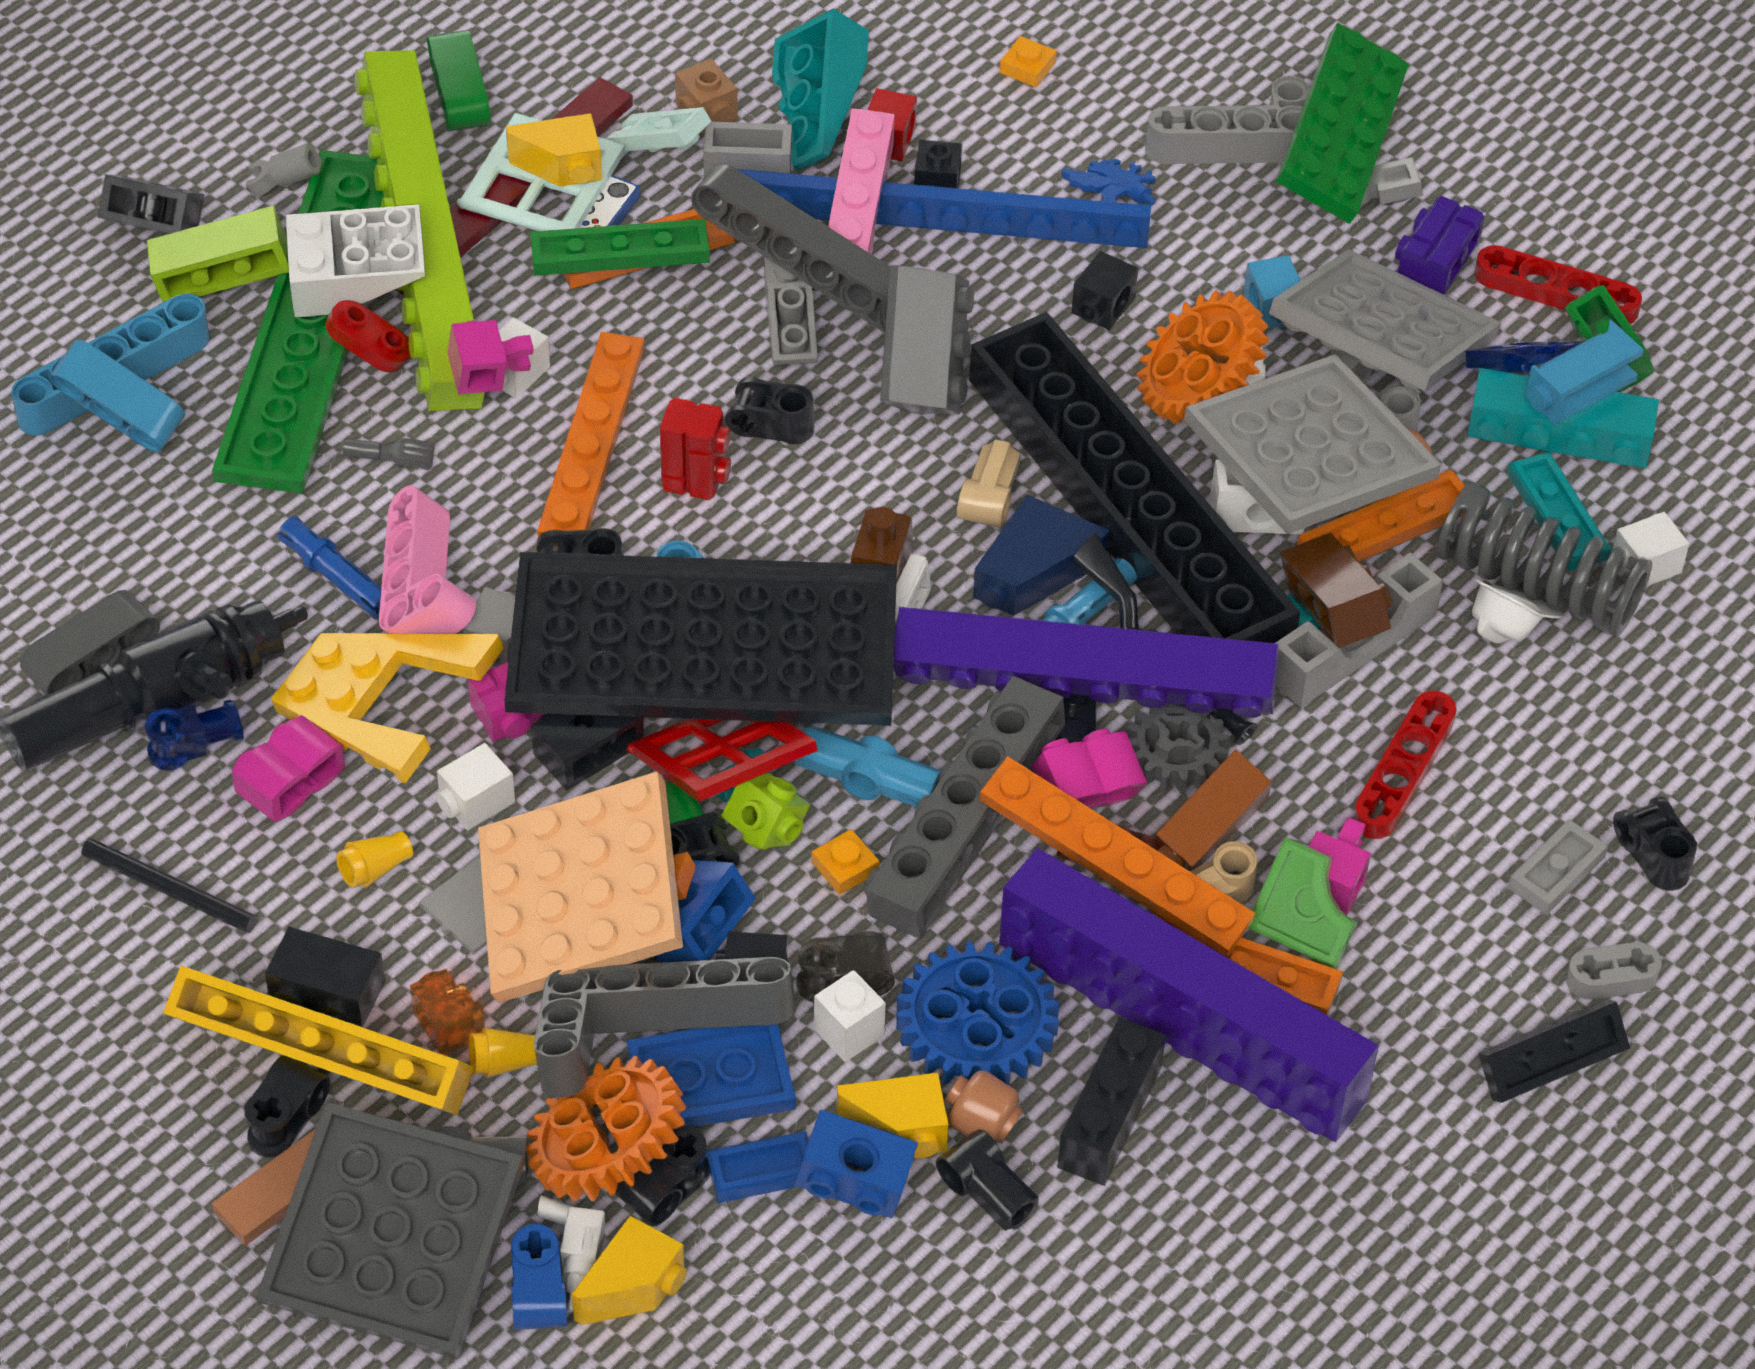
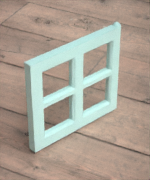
(498, 162)

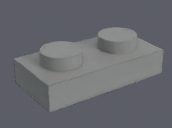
(1557, 867)

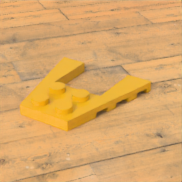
(349, 671)

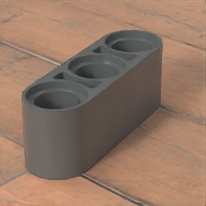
(87, 641)

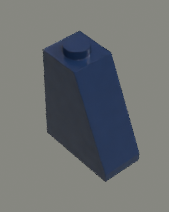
(1032, 556)

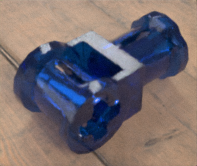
(189, 733)

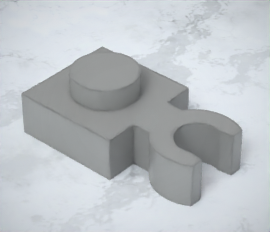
(1394, 182)

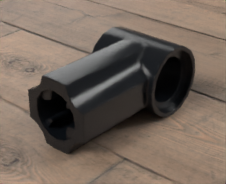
(979, 1169)

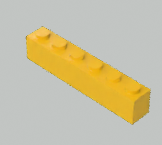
(319, 1040)

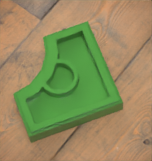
(1299, 905)

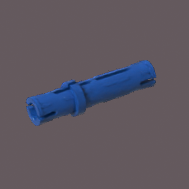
(322, 556)

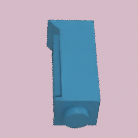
(1583, 374)

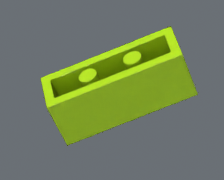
(219, 254)

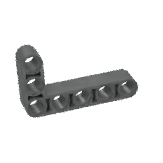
(651, 1000)

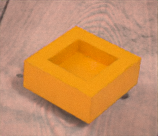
(1028, 61)
(844, 861)

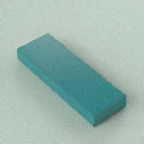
(1550, 494)

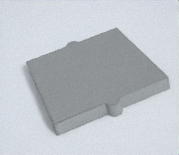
(460, 907)

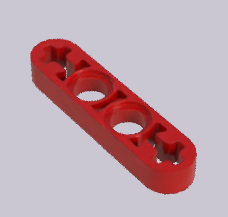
(1559, 278)
(1410, 766)

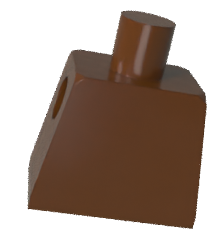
(884, 539)

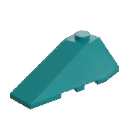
(818, 77)

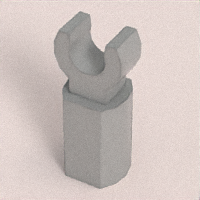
(284, 169)

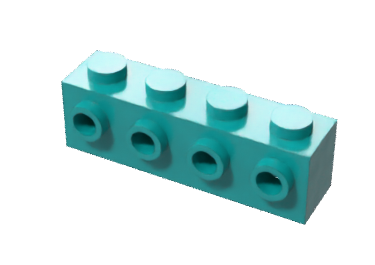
(1610, 430)

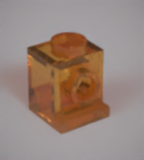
(446, 1011)

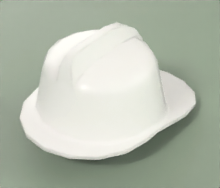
(1508, 613)

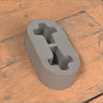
(1613, 970)

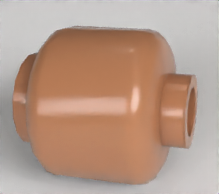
(984, 1105)

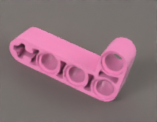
(414, 580)

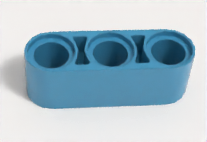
(117, 395)

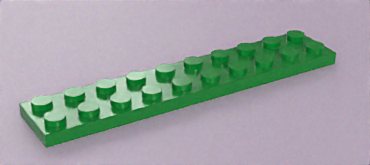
(293, 360)

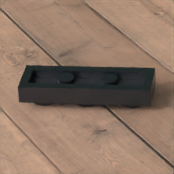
(1554, 1050)

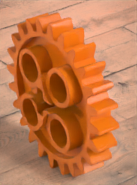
(1211, 331)
(639, 1110)

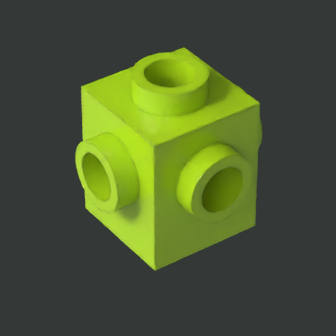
(766, 811)

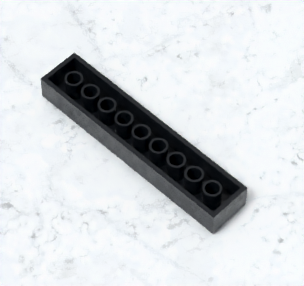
(1128, 484)

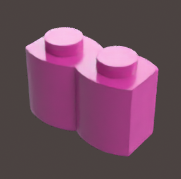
(288, 768)
(1093, 771)

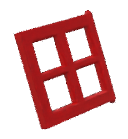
(678, 768)

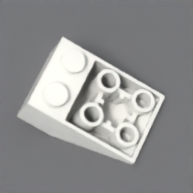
(352, 255)

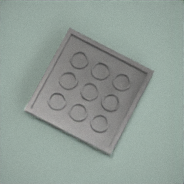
(1384, 319)
(1311, 443)

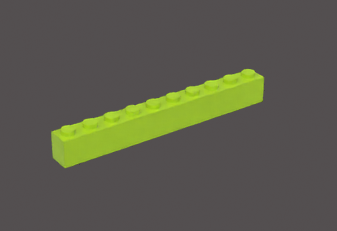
(412, 175)

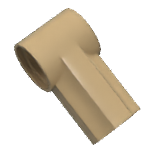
(988, 492)
(1231, 857)

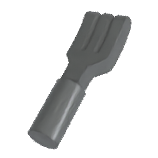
(403, 452)

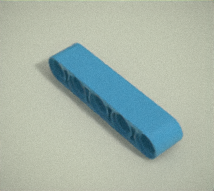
(141, 345)

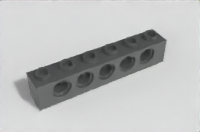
(913, 902)

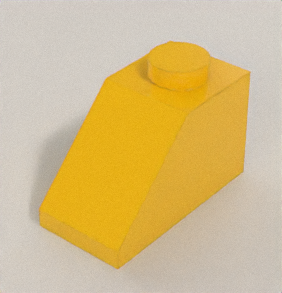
(557, 149)
(901, 1106)
(630, 1275)

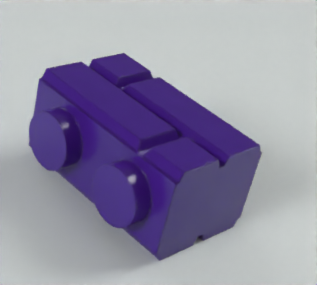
(1440, 243)

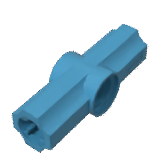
(869, 767)

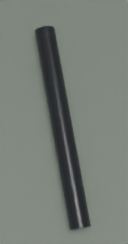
(169, 885)

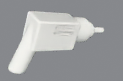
(580, 1239)

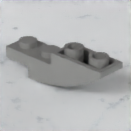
(789, 317)

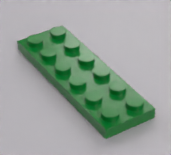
(1342, 123)

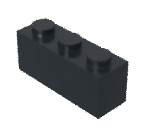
(1111, 1101)

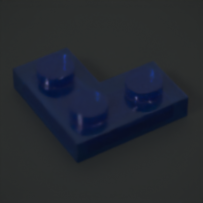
(1517, 355)

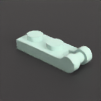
(661, 130)

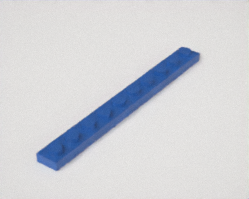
(976, 210)

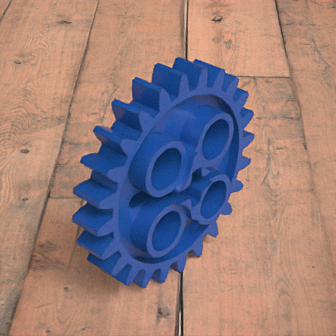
(977, 1014)

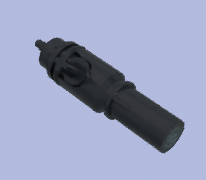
(164, 671)

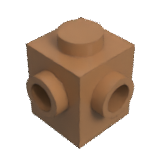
(709, 88)

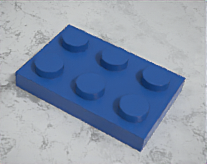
(723, 1071)

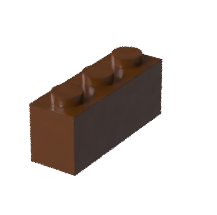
(1336, 590)

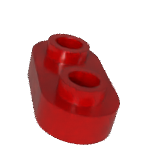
(368, 336)

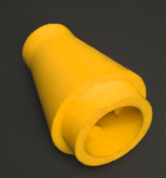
(371, 858)
(500, 1051)

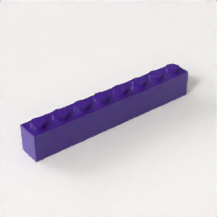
(1087, 661)

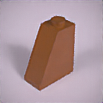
(1214, 812)

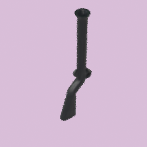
(1100, 567)

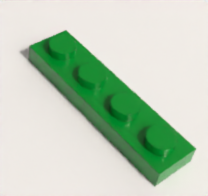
(620, 247)

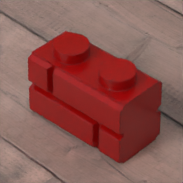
(694, 449)

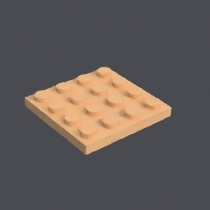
(579, 886)

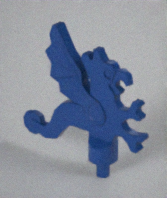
(1113, 181)

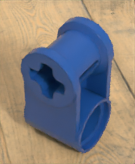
(537, 1283)

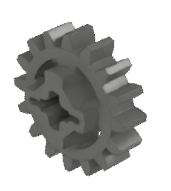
(1178, 745)

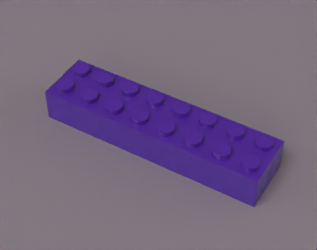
(1190, 993)

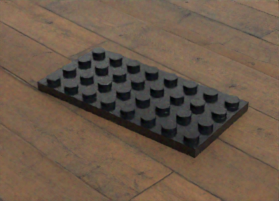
(702, 639)

